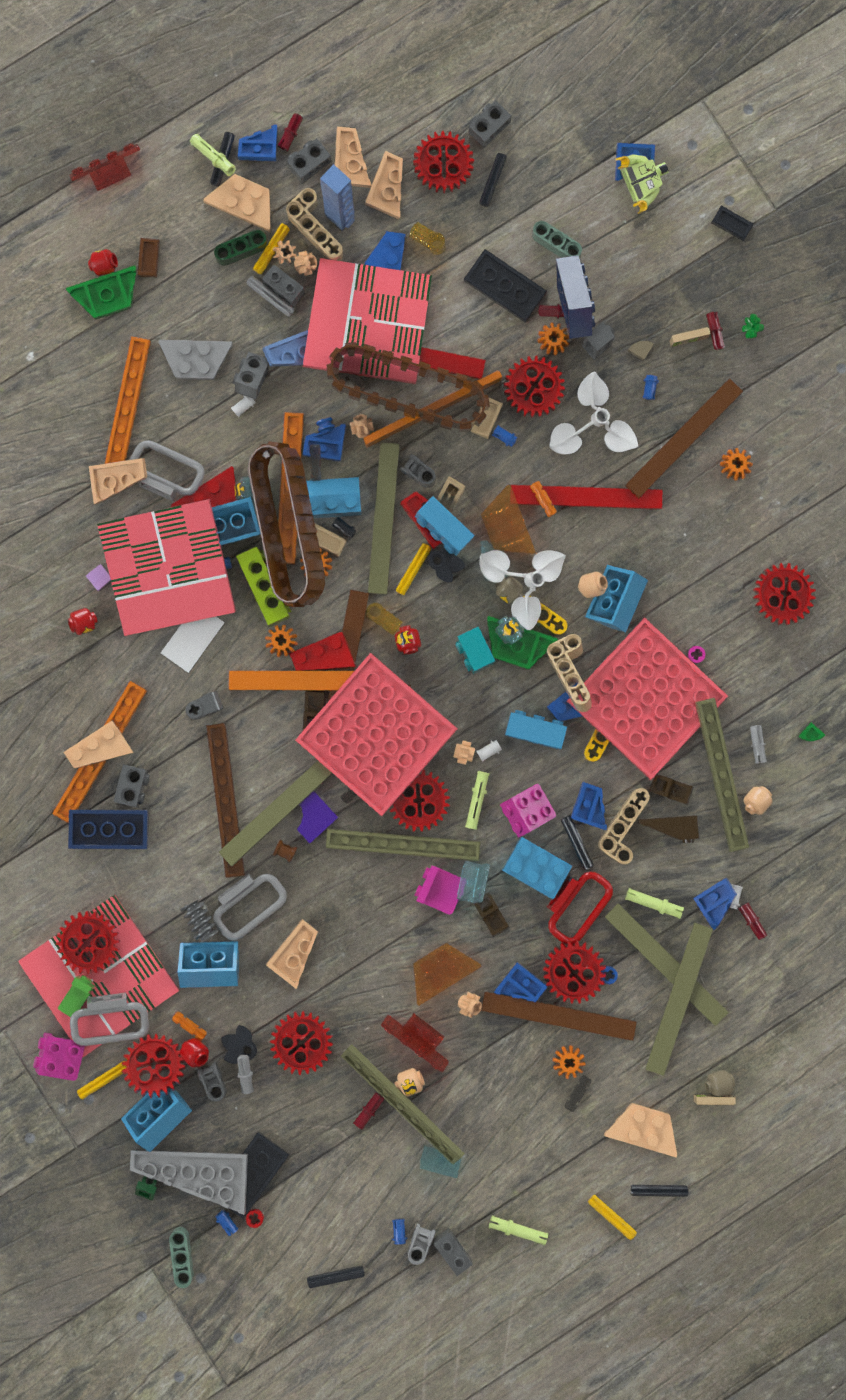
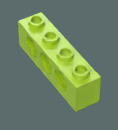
(247, 561)

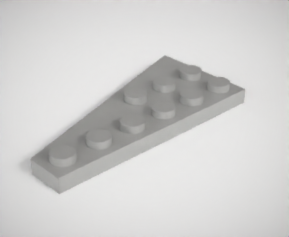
(202, 1174)

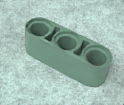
(551, 234)
(179, 1266)

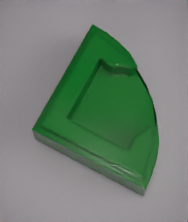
(811, 733)

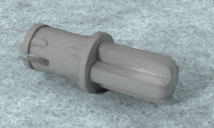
(758, 744)
(245, 1074)

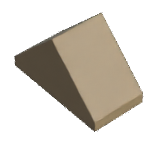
(451, 493)

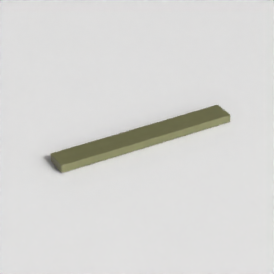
(383, 518)
(722, 774)
(275, 813)
(403, 844)
(663, 961)
(679, 998)
(402, 1104)

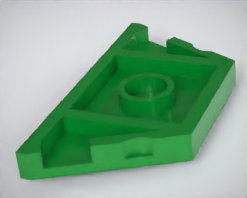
(106, 293)
(523, 652)

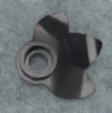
(449, 564)
(236, 1043)

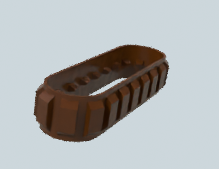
(406, 363)
(269, 526)

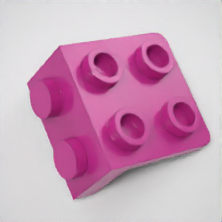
(528, 810)
(439, 889)
(58, 1057)

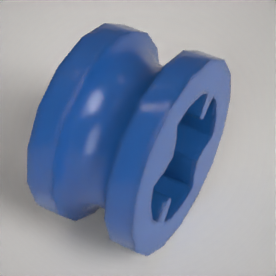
(325, 423)
(610, 980)

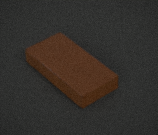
(148, 257)

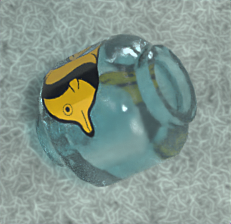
(243, 489)
(509, 629)

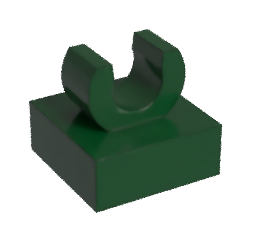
(146, 1190)

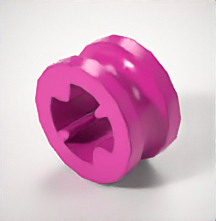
(699, 658)

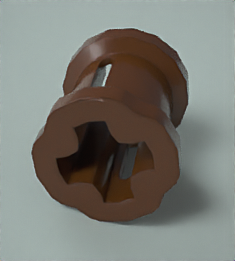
(285, 851)

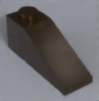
(679, 828)

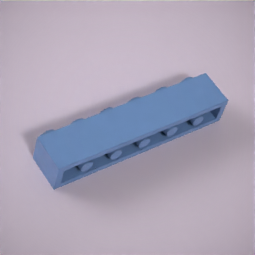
(337, 197)

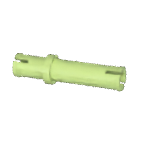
(218, 159)
(473, 822)
(662, 906)
(518, 1230)

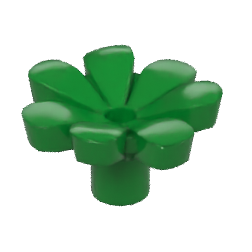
(753, 326)

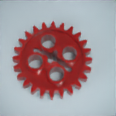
(460, 161)
(520, 378)
(767, 590)
(436, 798)
(100, 954)
(588, 961)
(313, 1055)
(156, 1083)

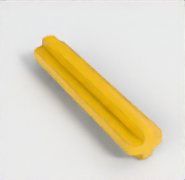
(268, 253)
(413, 569)
(100, 1081)
(612, 1217)

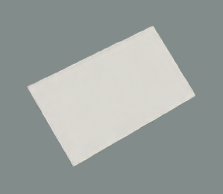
(191, 641)

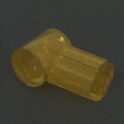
(426, 237)
(385, 619)

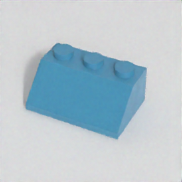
(335, 497)
(236, 521)
(620, 599)
(208, 964)
(155, 1118)

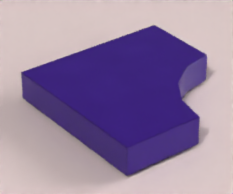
(316, 817)

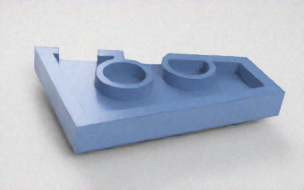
(287, 351)

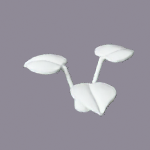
(619, 435)
(548, 568)

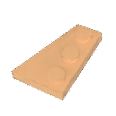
(349, 157)
(386, 186)
(115, 477)
(99, 746)
(293, 953)

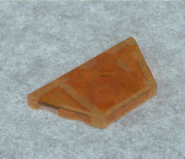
(506, 524)
(441, 970)

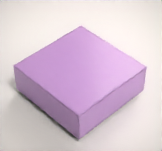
(99, 577)

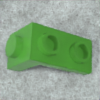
(77, 995)

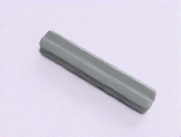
(270, 296)

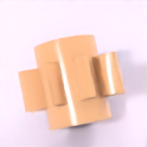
(279, 254)
(305, 263)
(361, 426)
(464, 752)
(469, 1004)

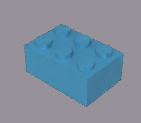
(537, 868)

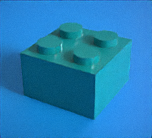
(475, 650)

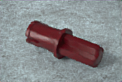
(290, 132)
(550, 311)
(715, 330)
(752, 920)
(368, 1111)

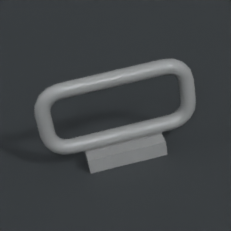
(162, 486)
(238, 892)
(108, 1004)

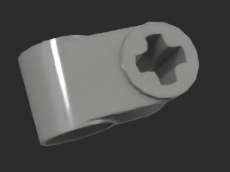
(420, 1243)

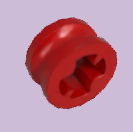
(249, 1219)

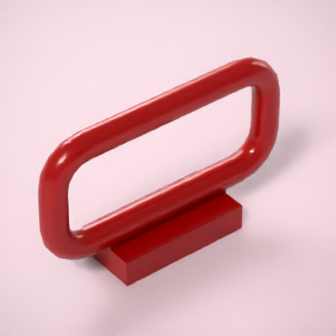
(565, 896)

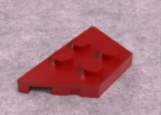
(218, 489)

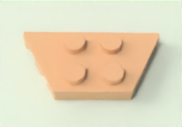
(243, 200)
(645, 1129)

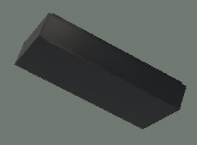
(732, 223)

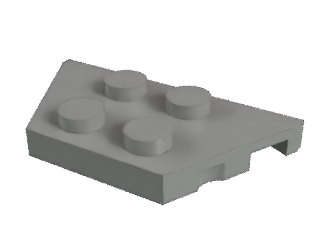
(195, 358)

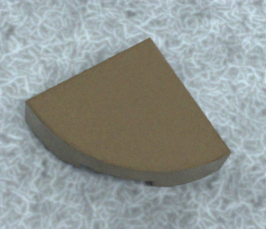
(641, 349)

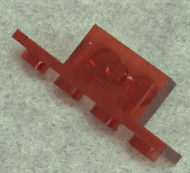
(108, 170)
(418, 1037)

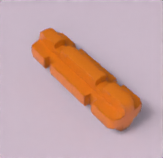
(543, 499)
(189, 1026)

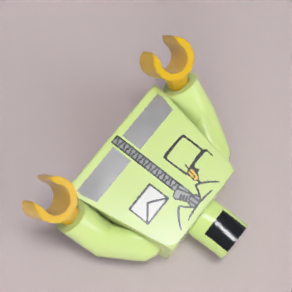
(642, 179)

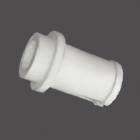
(243, 405)
(489, 750)
(738, 889)

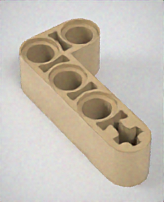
(317, 229)
(570, 676)
(626, 822)

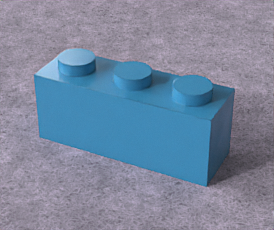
(444, 526)
(536, 730)

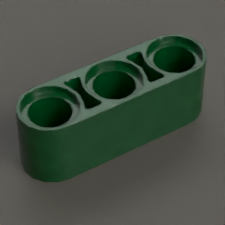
(235, 255)

